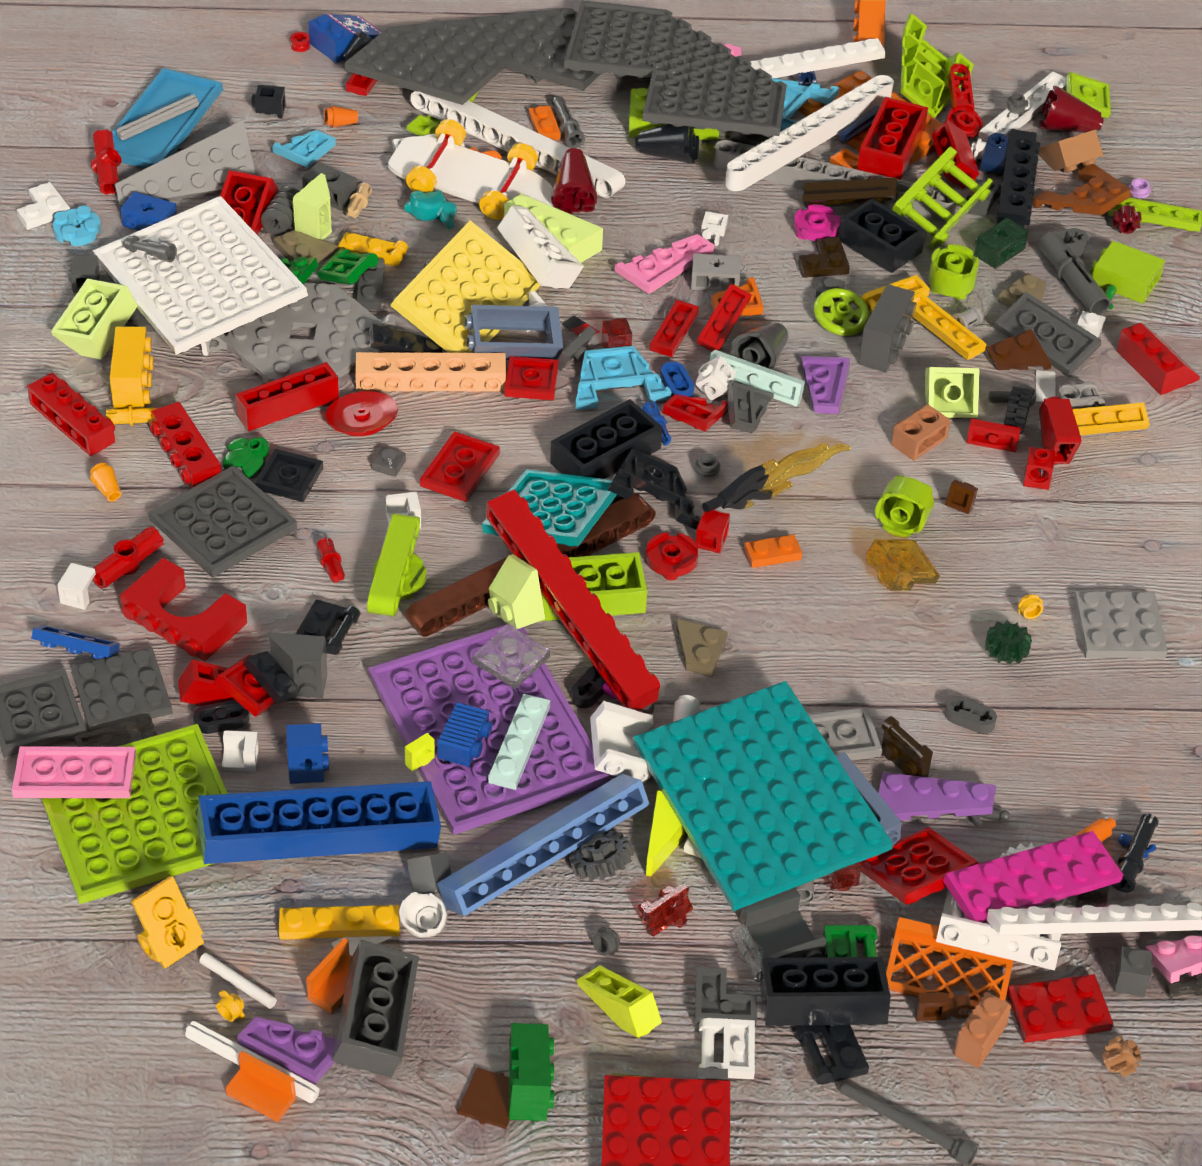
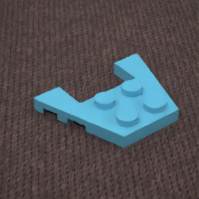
(797, 95)
(616, 369)

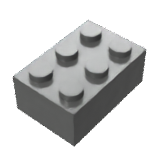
(887, 328)

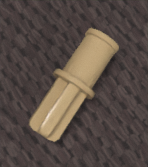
(359, 200)

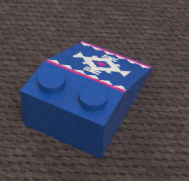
(334, 33)

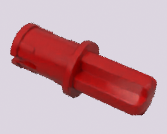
(330, 559)

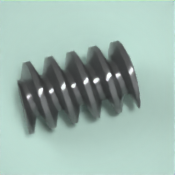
(280, 212)

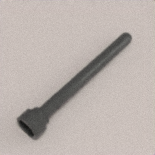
(962, 1149)

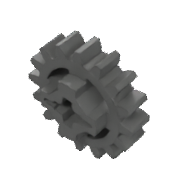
(601, 856)

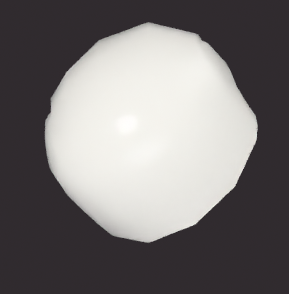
(423, 914)

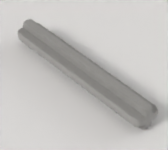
(157, 117)

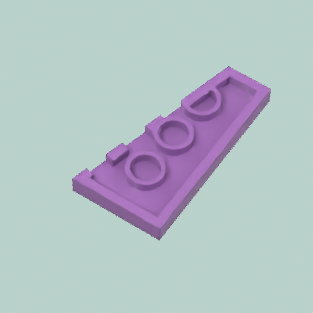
(933, 796)

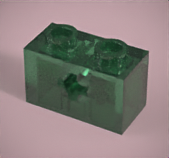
(1001, 243)

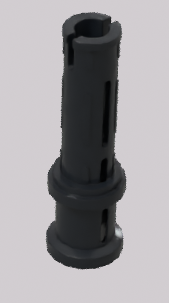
(1131, 861)

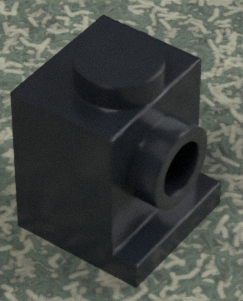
(269, 100)

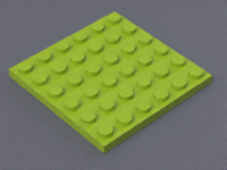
(140, 838)

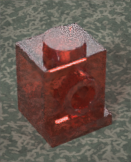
(845, 877)

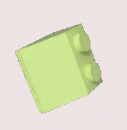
(953, 391)
(516, 593)

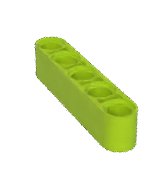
(393, 565)

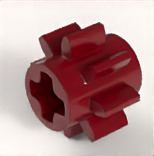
(1127, 219)

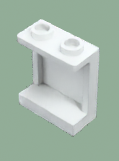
(613, 740)

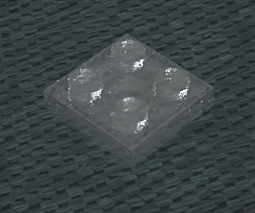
(511, 656)

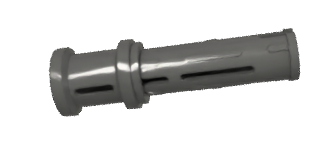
(569, 127)

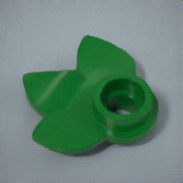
(247, 454)

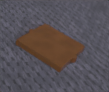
(487, 1099)

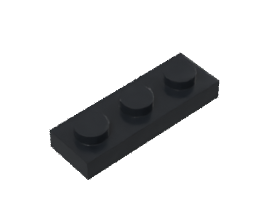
(398, 341)

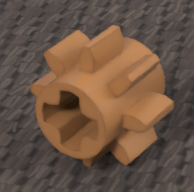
(1121, 1056)

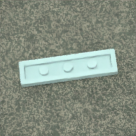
(784, 387)
(519, 742)

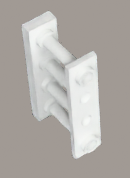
(961, 932)

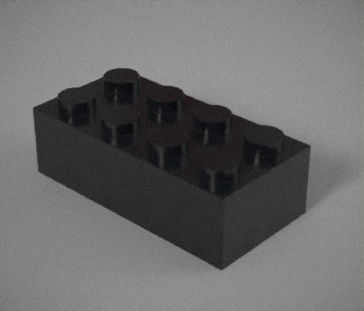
(604, 442)
(824, 991)

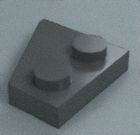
(746, 406)

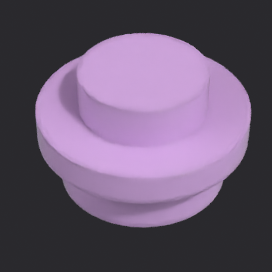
(1140, 188)

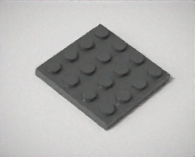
(222, 521)

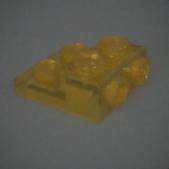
(900, 564)

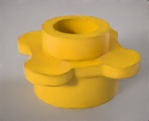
(230, 1006)

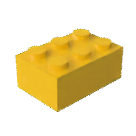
(131, 368)

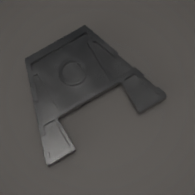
(657, 478)

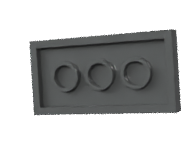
(1061, 339)

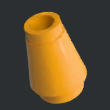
(105, 480)

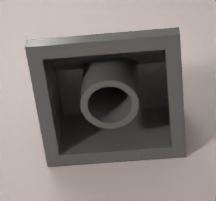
(303, 660)

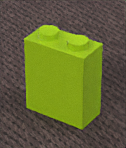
(1129, 270)

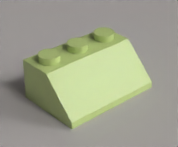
(92, 317)

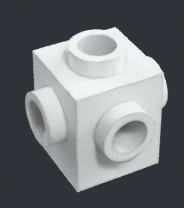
(715, 378)

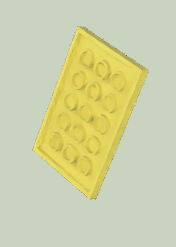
(463, 274)

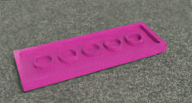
(1034, 876)

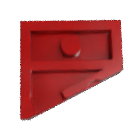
(694, 411)

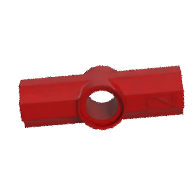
(106, 161)
(127, 557)

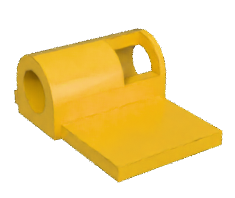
(167, 923)

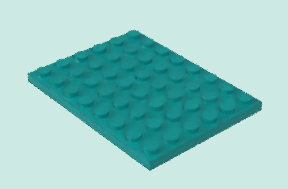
(761, 795)

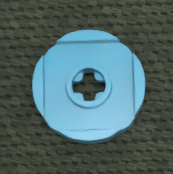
(66, 222)

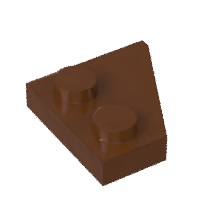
(1018, 352)

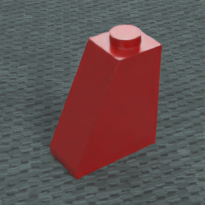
(1059, 429)

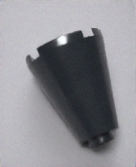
(669, 143)

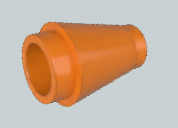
(339, 116)

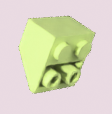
(313, 209)

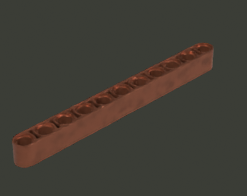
(472, 592)

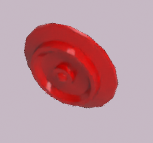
(361, 413)

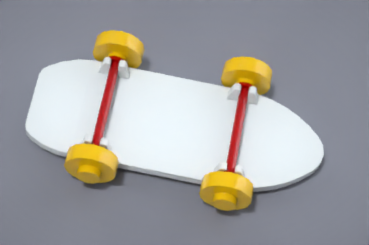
(468, 174)

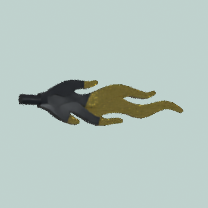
(772, 477)

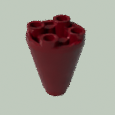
(574, 184)

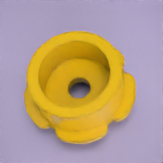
(1030, 606)

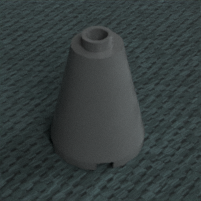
(761, 344)

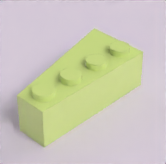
(576, 234)

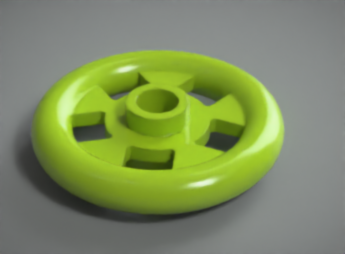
(841, 312)

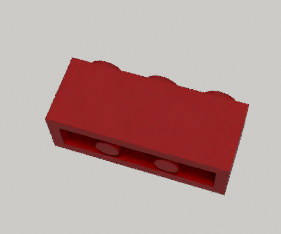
(951, 136)

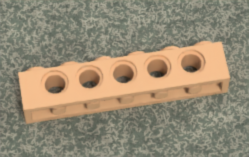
(430, 371)

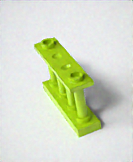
(933, 178)

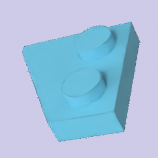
(306, 148)

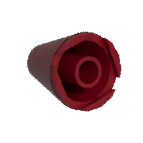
(1068, 113)

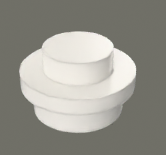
(978, 149)

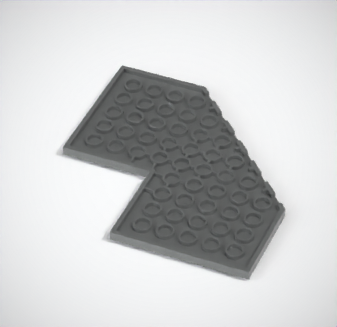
(464, 54)
(689, 74)

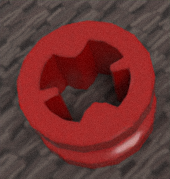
(300, 41)

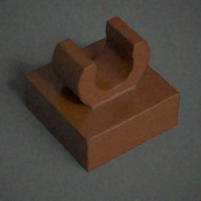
(961, 496)

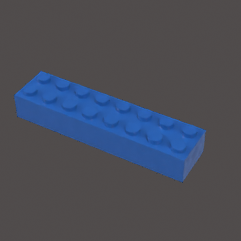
(317, 822)

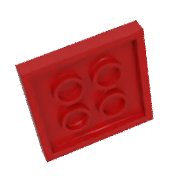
(916, 865)

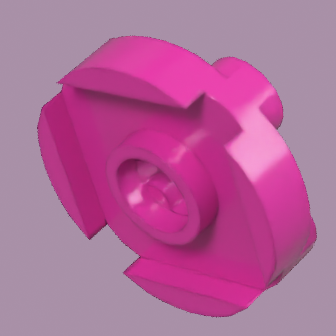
(806, 224)

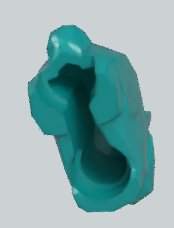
(430, 207)

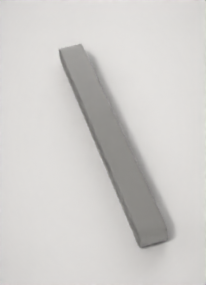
(807, 170)

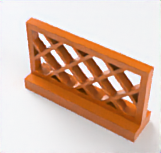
(924, 936)

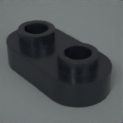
(221, 717)

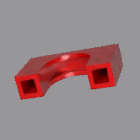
(196, 634)

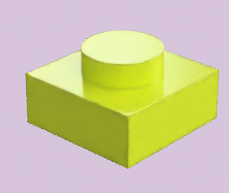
(419, 752)

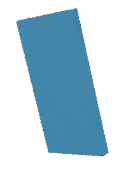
(165, 139)

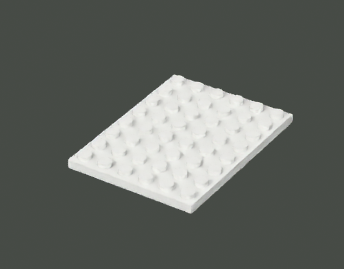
(213, 284)

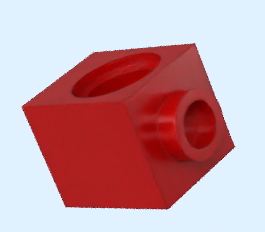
(1039, 468)
(712, 531)

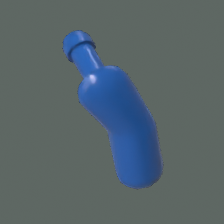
(1125, 840)

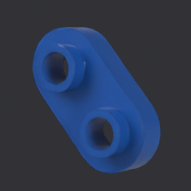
(677, 379)

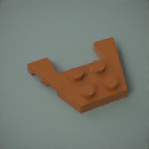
(1094, 197)

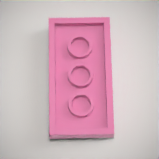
(74, 772)

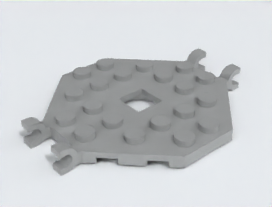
(340, 332)

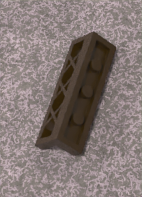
(850, 192)

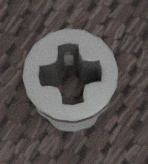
(969, 317)

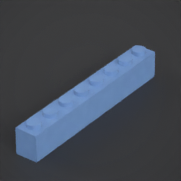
(542, 844)

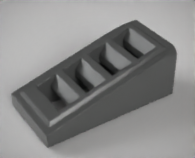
(984, 207)

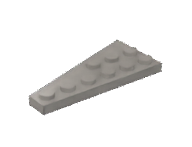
(194, 170)

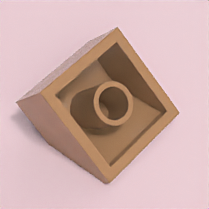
(1072, 151)

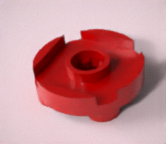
(671, 566)

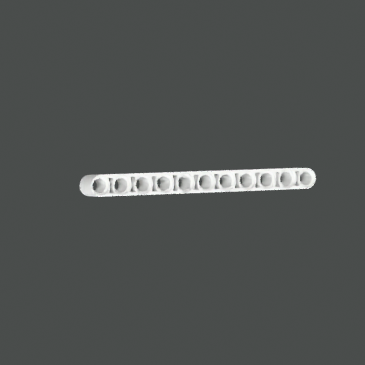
(506, 133)
(806, 134)

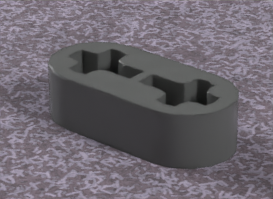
(970, 715)

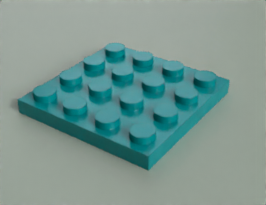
(563, 503)

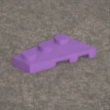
(826, 382)
(294, 1050)

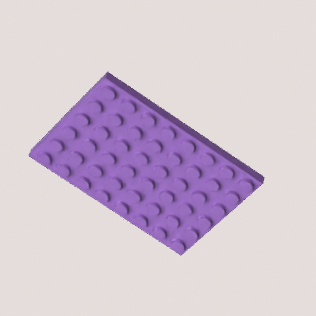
(421, 696)

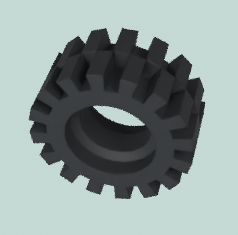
(1018, 407)

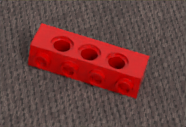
(184, 444)

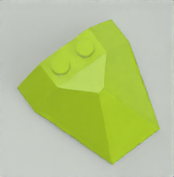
(926, 69)

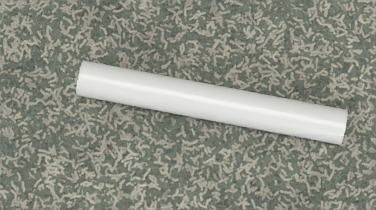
(238, 980)

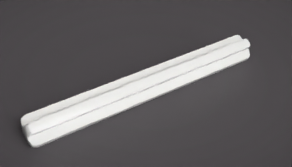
(230, 1050)

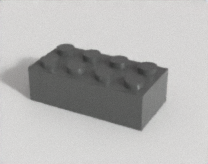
(375, 1009)

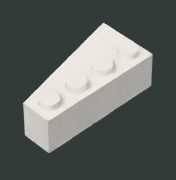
(539, 249)

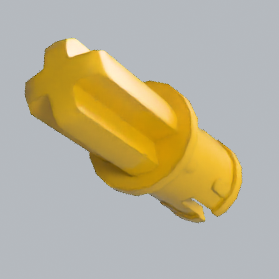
(130, 415)

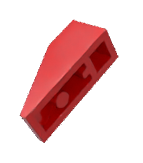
(198, 684)

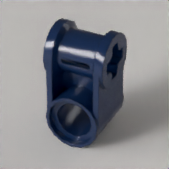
(995, 154)

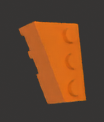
(869, 20)

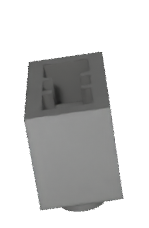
(715, 272)

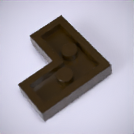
(828, 262)

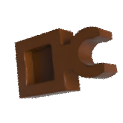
(936, 1006)

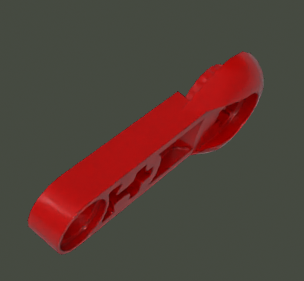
(962, 102)

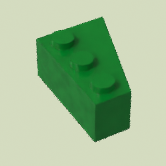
(530, 1072)

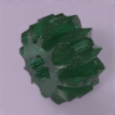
(1008, 642)

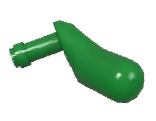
(1110, 291)

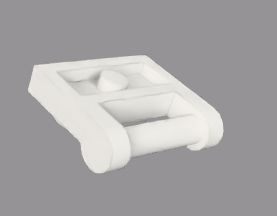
(737, 1046)

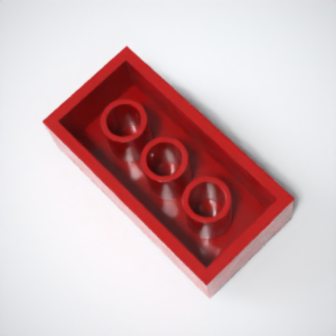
(892, 138)

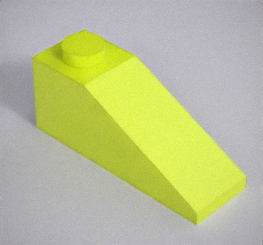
(665, 834)
(622, 1000)

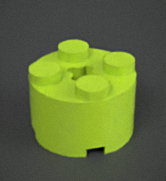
(953, 271)
(904, 506)

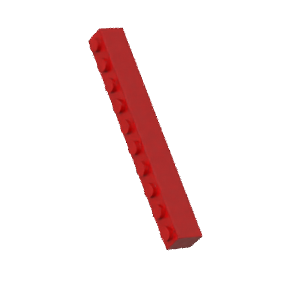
(573, 602)

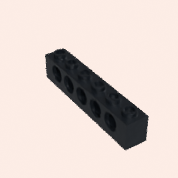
(1019, 177)

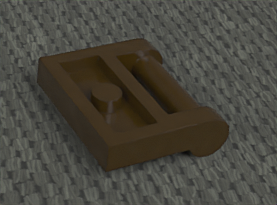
(905, 750)

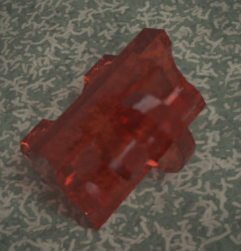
(667, 910)

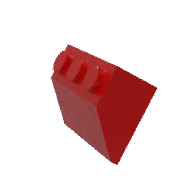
(1154, 359)

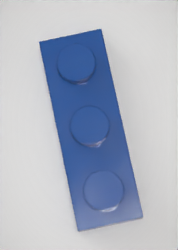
(75, 642)

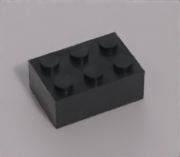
(881, 235)

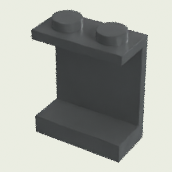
(781, 928)

